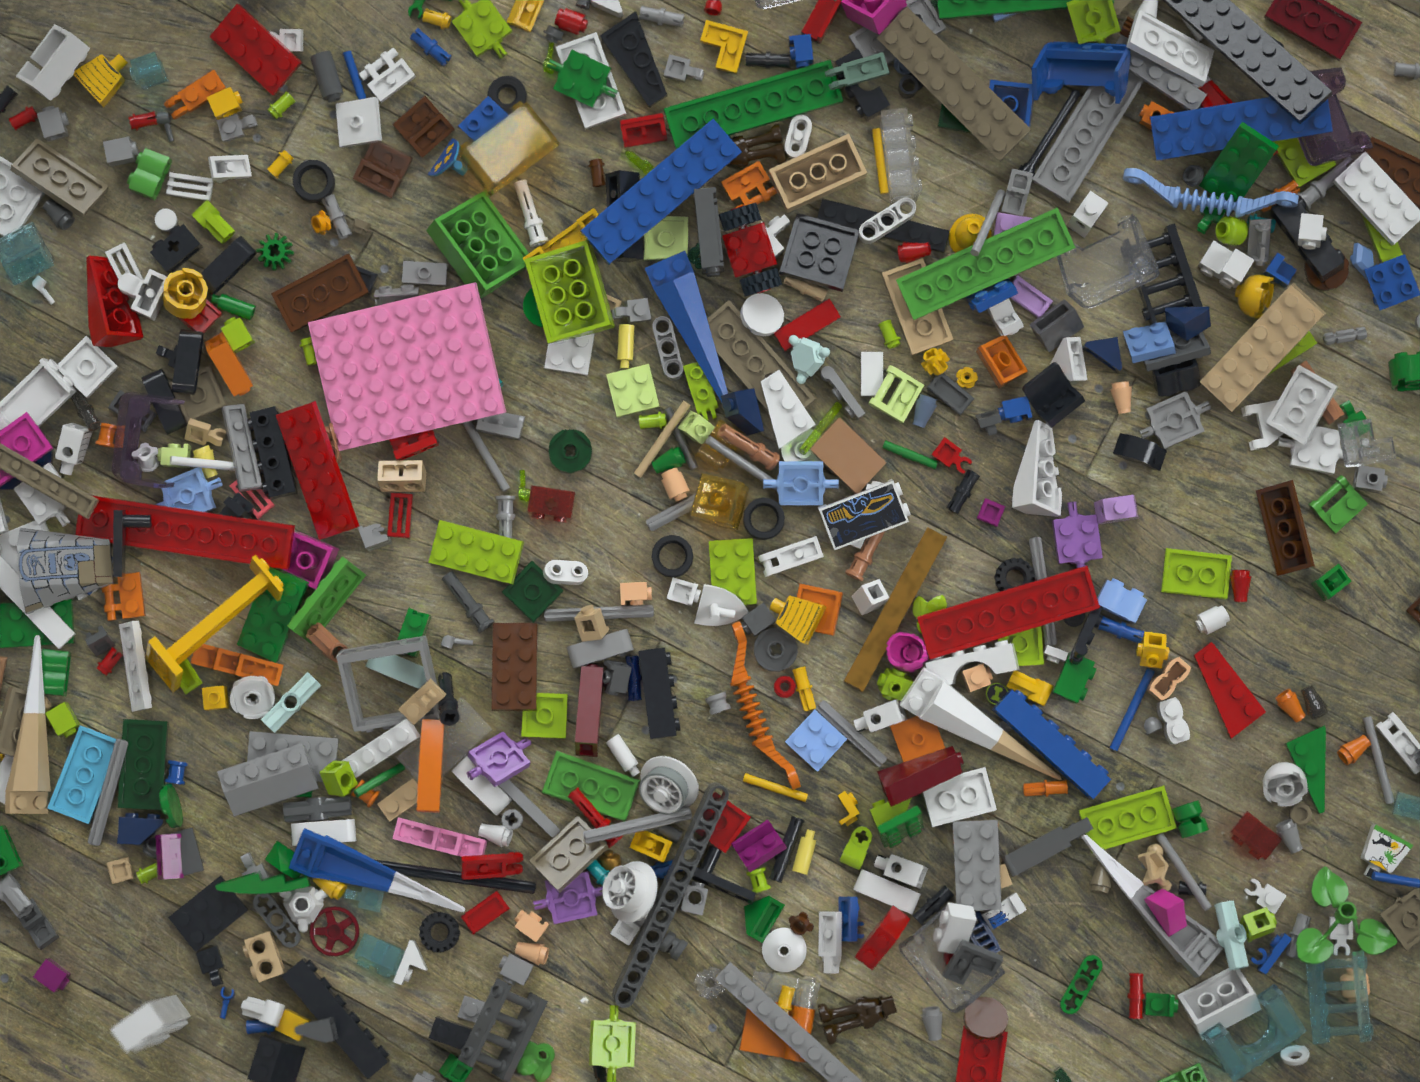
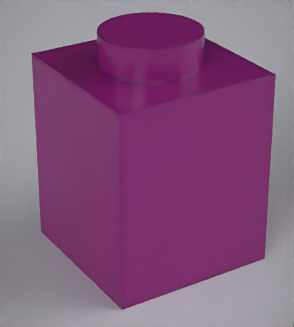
(52, 975)

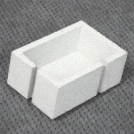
(59, 56)

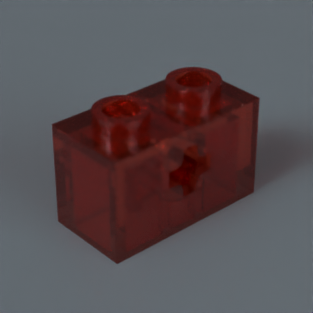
(541, 495)

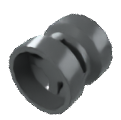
(677, 948)

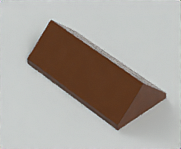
(1285, 528)

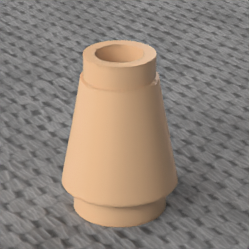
(1121, 395)
(532, 952)

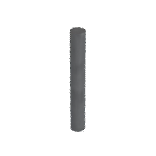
(682, 442)

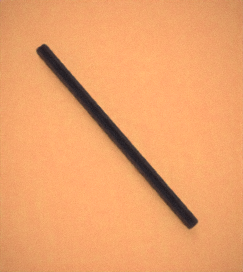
(455, 877)

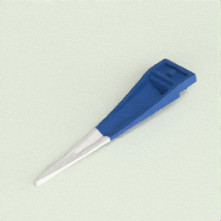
(335, 861)

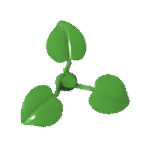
(1332, 890)

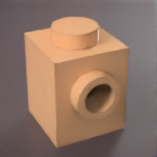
(977, 677)

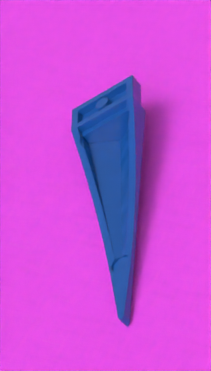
(679, 293)

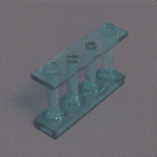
(1320, 1009)

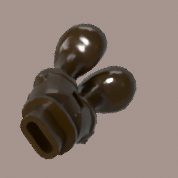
(776, 151)
(867, 1011)

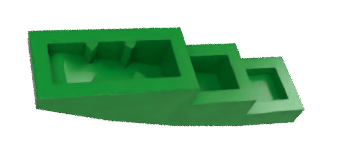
(254, 884)

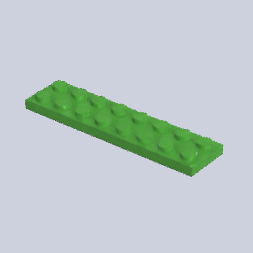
(998, 260)

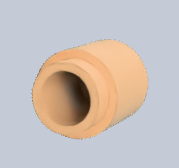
(675, 484)

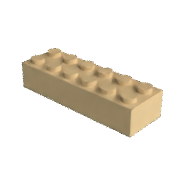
(1262, 347)

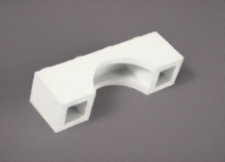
(999, 658)

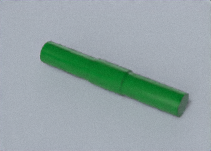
(909, 454)
(379, 779)

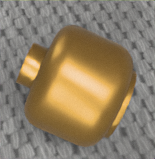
(610, 860)

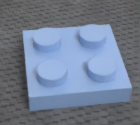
(815, 740)

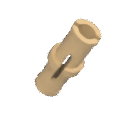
(809, 289)

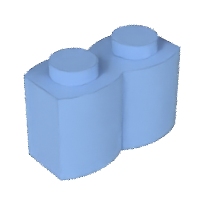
(1121, 601)

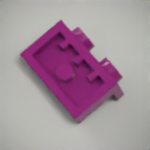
(758, 845)

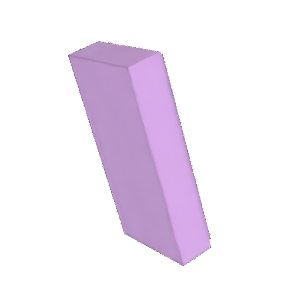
(1030, 298)

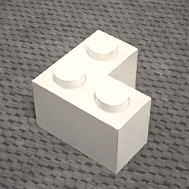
(1225, 265)

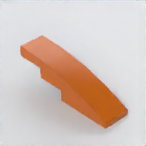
(236, 663)
(430, 766)

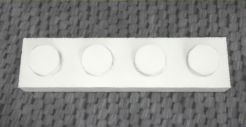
(135, 666)
(382, 747)

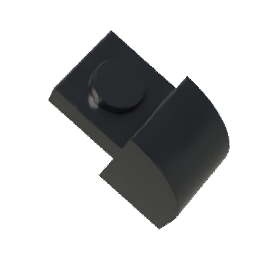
(1140, 451)
(237, 506)

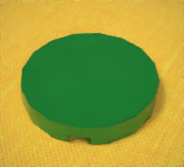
(171, 805)

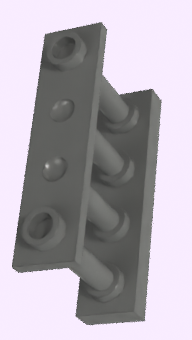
(518, 1038)

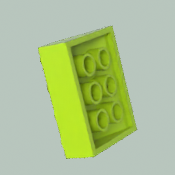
(569, 292)

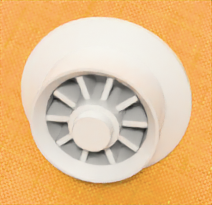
(630, 891)

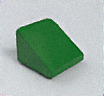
(455, 1069)

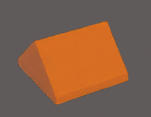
(1001, 361)

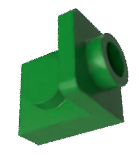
(1160, 1004)

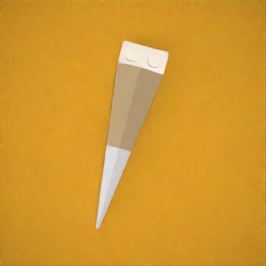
(30, 773)

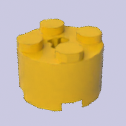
(184, 305)

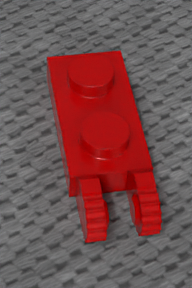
(491, 865)

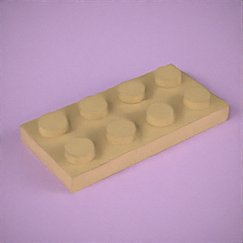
(925, 331)

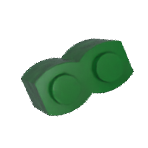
(55, 671)

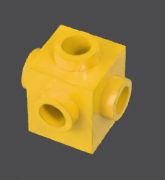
(1151, 654)

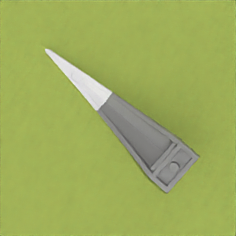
(1191, 946)

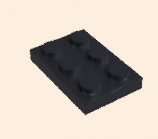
(207, 915)

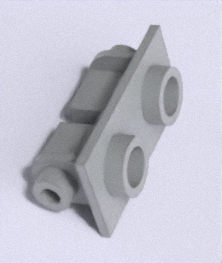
(1259, 240)
(388, 295)

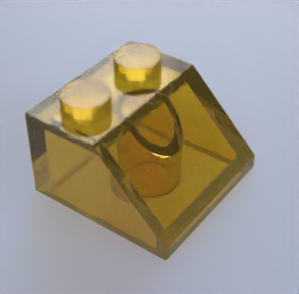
(719, 501)

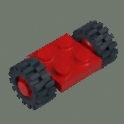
(749, 249)

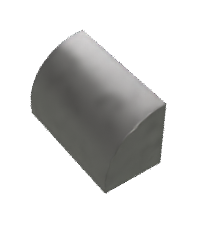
(1057, 324)

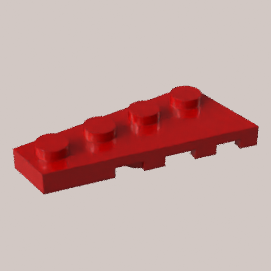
(1232, 697)

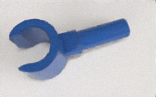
(225, 1002)

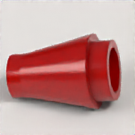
(910, 252)
(1240, 584)

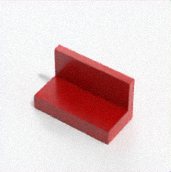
(821, 19)

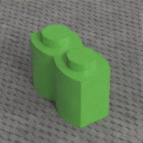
(149, 174)

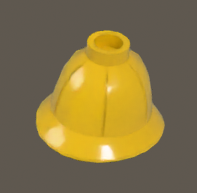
(965, 231)

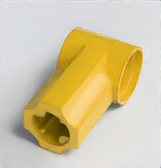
(1034, 689)

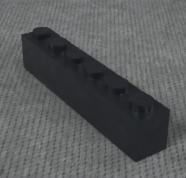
(323, 1003)

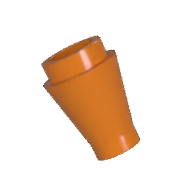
(1290, 705)
(1353, 750)

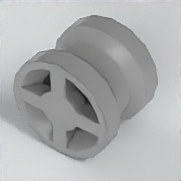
(717, 703)

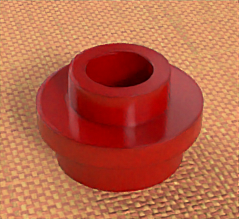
(784, 679)

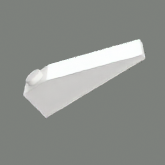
(1036, 483)

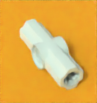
(301, 691)
(1231, 935)

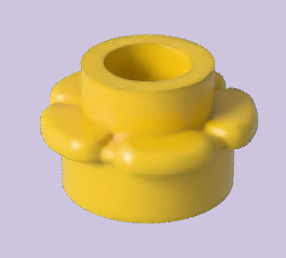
(966, 371)

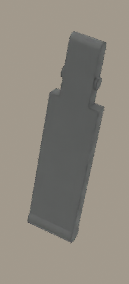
(1045, 847)

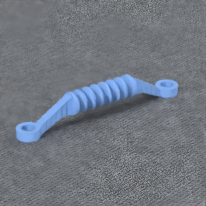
(1241, 207)

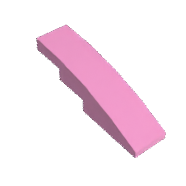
(438, 838)

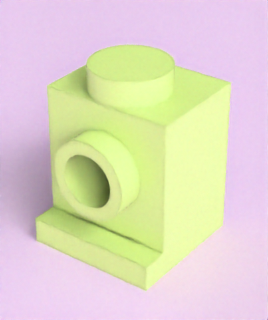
(165, 453)

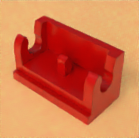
(643, 130)

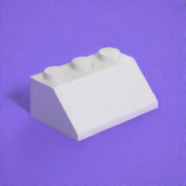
(1220, 999)

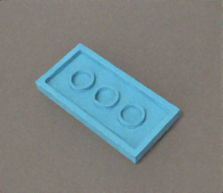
(83, 775)

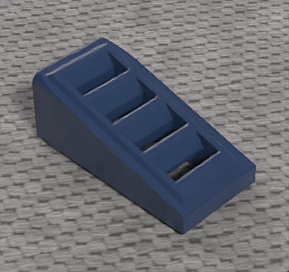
(991, 940)

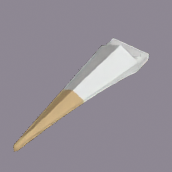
(945, 707)

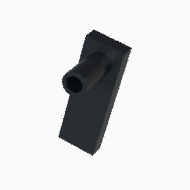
(120, 523)
(705, 876)

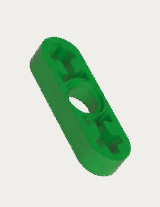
(1083, 966)

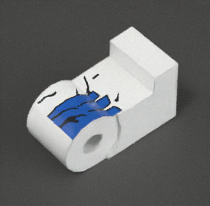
(1011, 908)

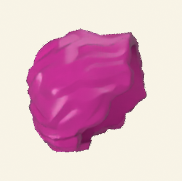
(906, 651)

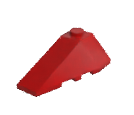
(109, 313)

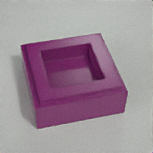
(990, 512)

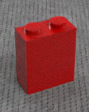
(882, 937)

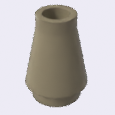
(1101, 880)

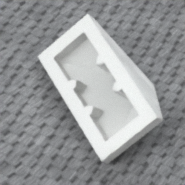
(1071, 359)

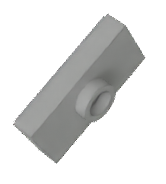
(424, 273)

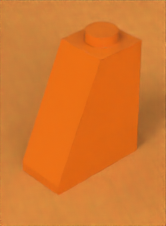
(228, 365)

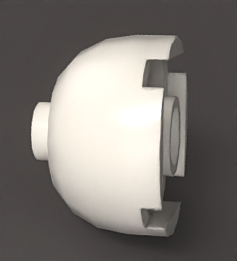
(1284, 784)

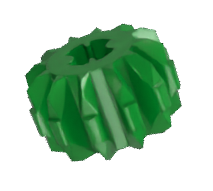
(267, 255)

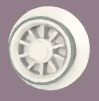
(667, 785)

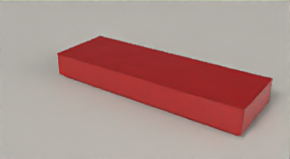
(808, 323)

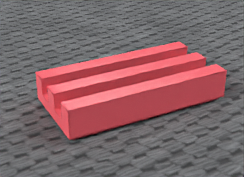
(264, 509)

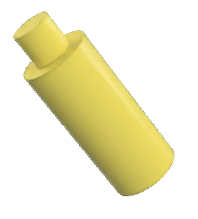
(625, 345)
(804, 853)

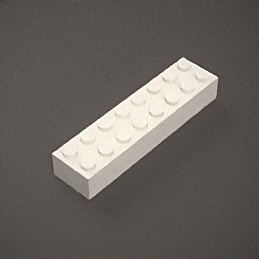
(151, 1024)

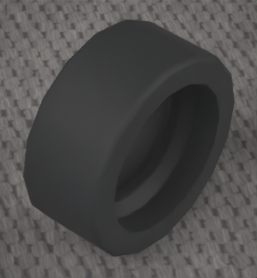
(313, 164)
(763, 502)
(668, 540)

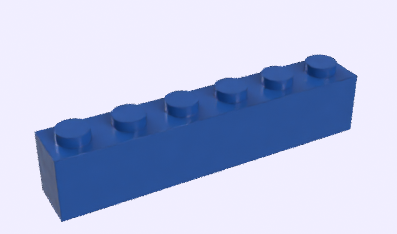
(1051, 744)

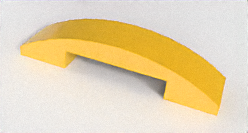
(567, 237)

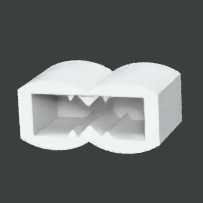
(1171, 715)

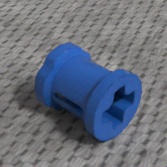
(176, 772)

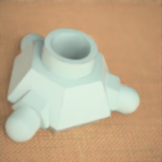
(806, 357)

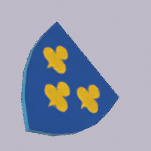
(448, 159)

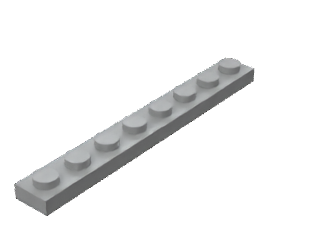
(784, 1025)

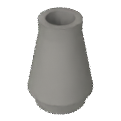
(1289, 833)
(933, 1022)

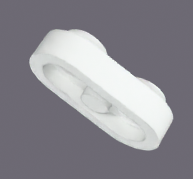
(798, 137)
(566, 572)

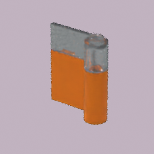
(758, 1036)

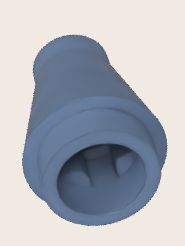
(923, 410)

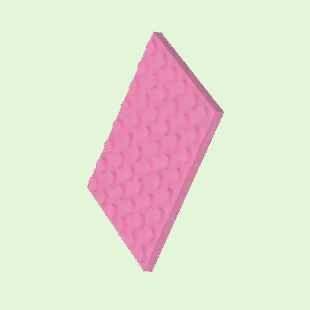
(407, 366)

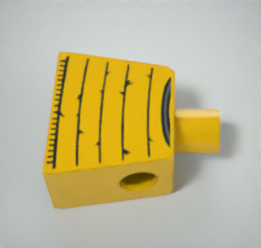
(102, 77)
(798, 617)

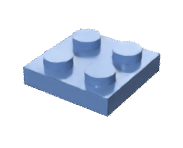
(1149, 342)

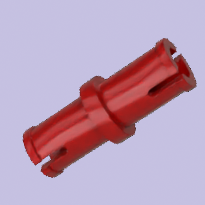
(1136, 996)

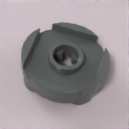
(763, 651)

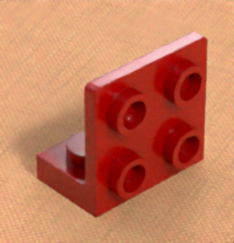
(413, 444)

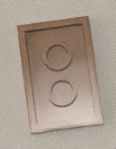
(847, 456)

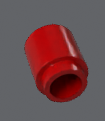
(571, 21)

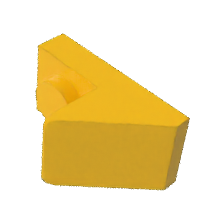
(651, 845)

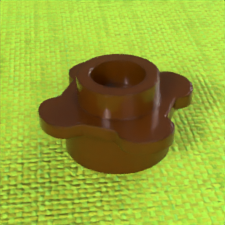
(797, 927)

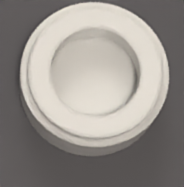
(166, 219)

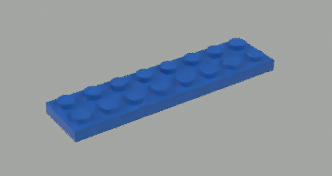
(1212, 127)
(660, 191)

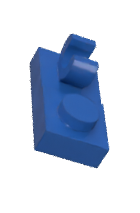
(850, 907)
(1277, 945)

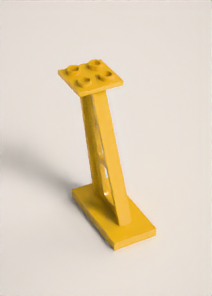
(167, 661)

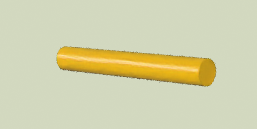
(880, 162)
(775, 787)

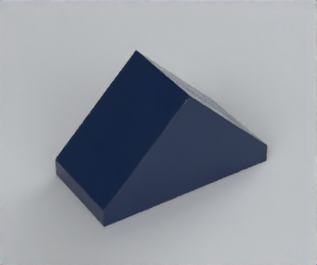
(1188, 320)
(1106, 351)

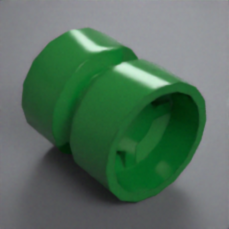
(1190, 819)

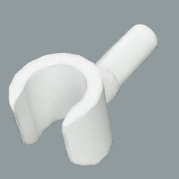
(39, 283)

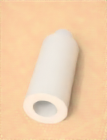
(623, 755)

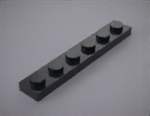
(908, 232)

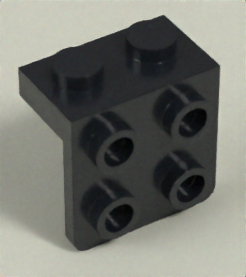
(1052, 395)

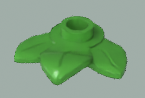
(533, 1063)

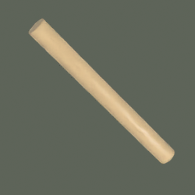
(662, 439)

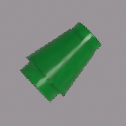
(670, 459)

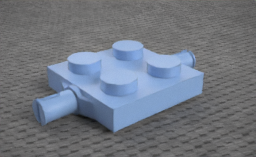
(800, 483)
(190, 491)

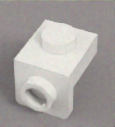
(683, 592)

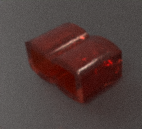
(1255, 836)

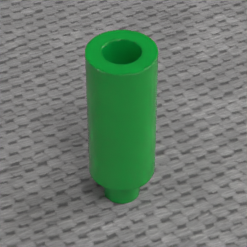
(234, 306)

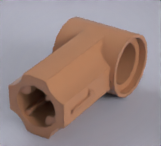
(324, 641)

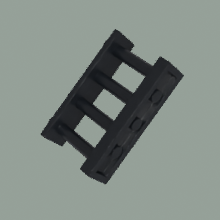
(1184, 278)

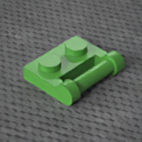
(1343, 509)

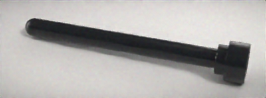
(1030, 165)

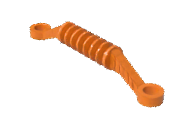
(763, 741)

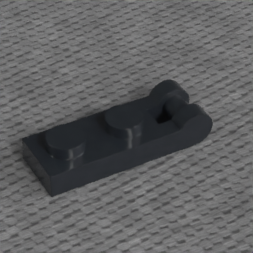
(1085, 636)

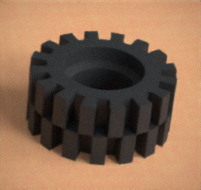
(1011, 564)
(425, 932)

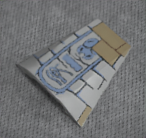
(60, 566)

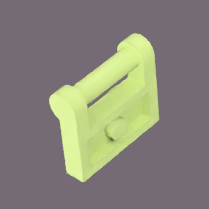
(902, 398)

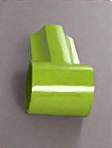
(210, 218)

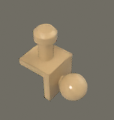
(1155, 866)

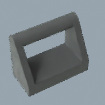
(320, 1030)

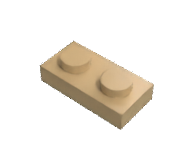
(399, 800)

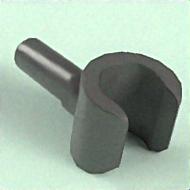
(165, 118)

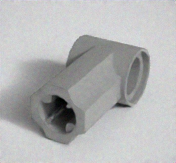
(14, 896)

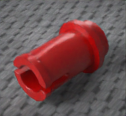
(23, 118)
(141, 120)
(108, 663)

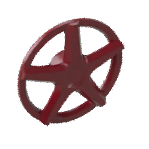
(334, 931)

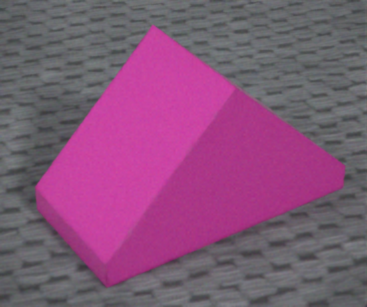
(1168, 911)

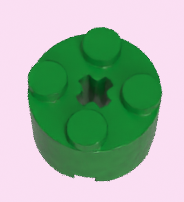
(1405, 371)

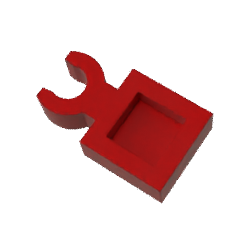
(949, 453)

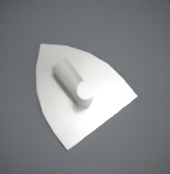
(719, 607)

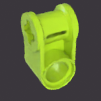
(855, 851)

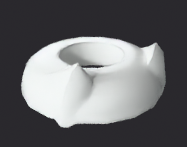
(1295, 1050)

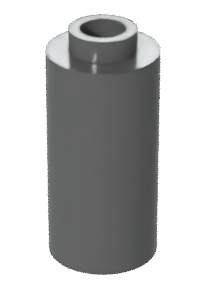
(327, 76)

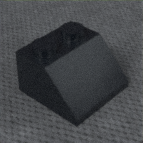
(276, 1061)

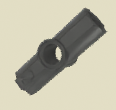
(317, 809)

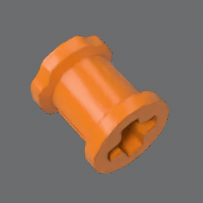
(106, 435)
(369, 797)

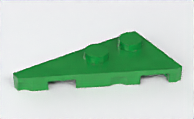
(1310, 755)

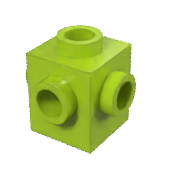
(894, 684)

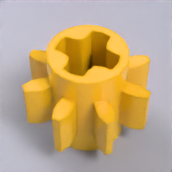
(935, 361)

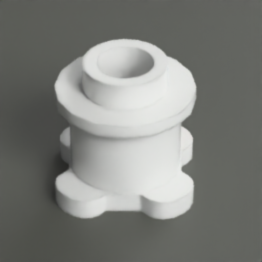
(146, 457)

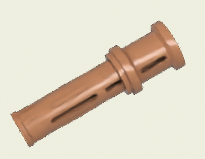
(756, 451)
(863, 557)

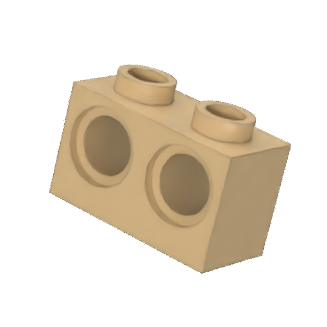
(402, 476)
(270, 954)

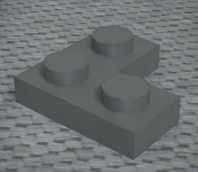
(969, 958)

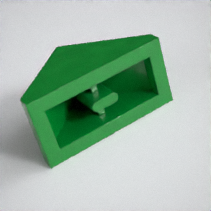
(1331, 582)

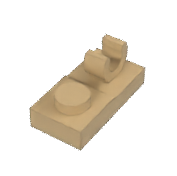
(422, 701)

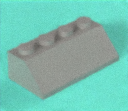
(268, 779)

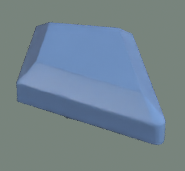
(1362, 258)

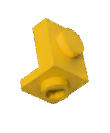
(849, 803)

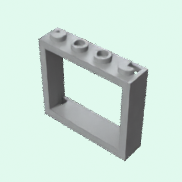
(379, 650)

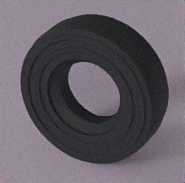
(507, 82)

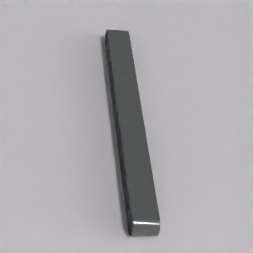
(670, 906)

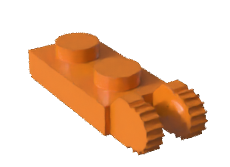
(196, 94)

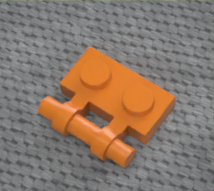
(747, 180)
(130, 597)

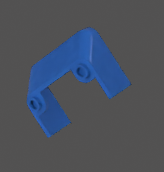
(1083, 66)

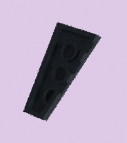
(632, 52)

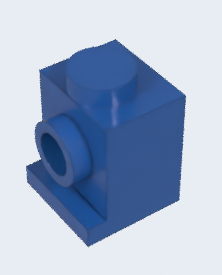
(801, 50)
(1015, 409)

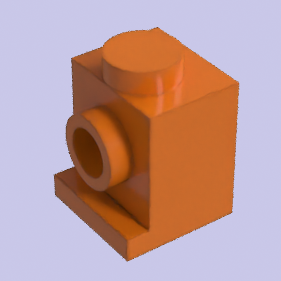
(1147, 111)

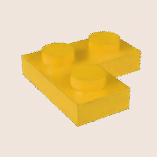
(731, 42)

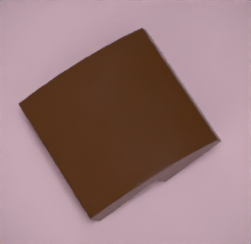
(423, 126)
(383, 168)

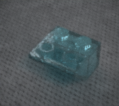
(24, 253)

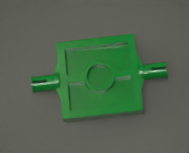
(582, 78)

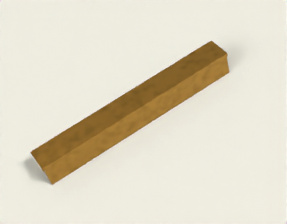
(895, 609)

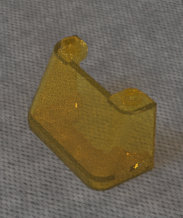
(508, 148)

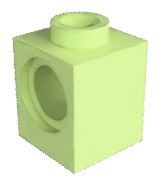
(696, 427)

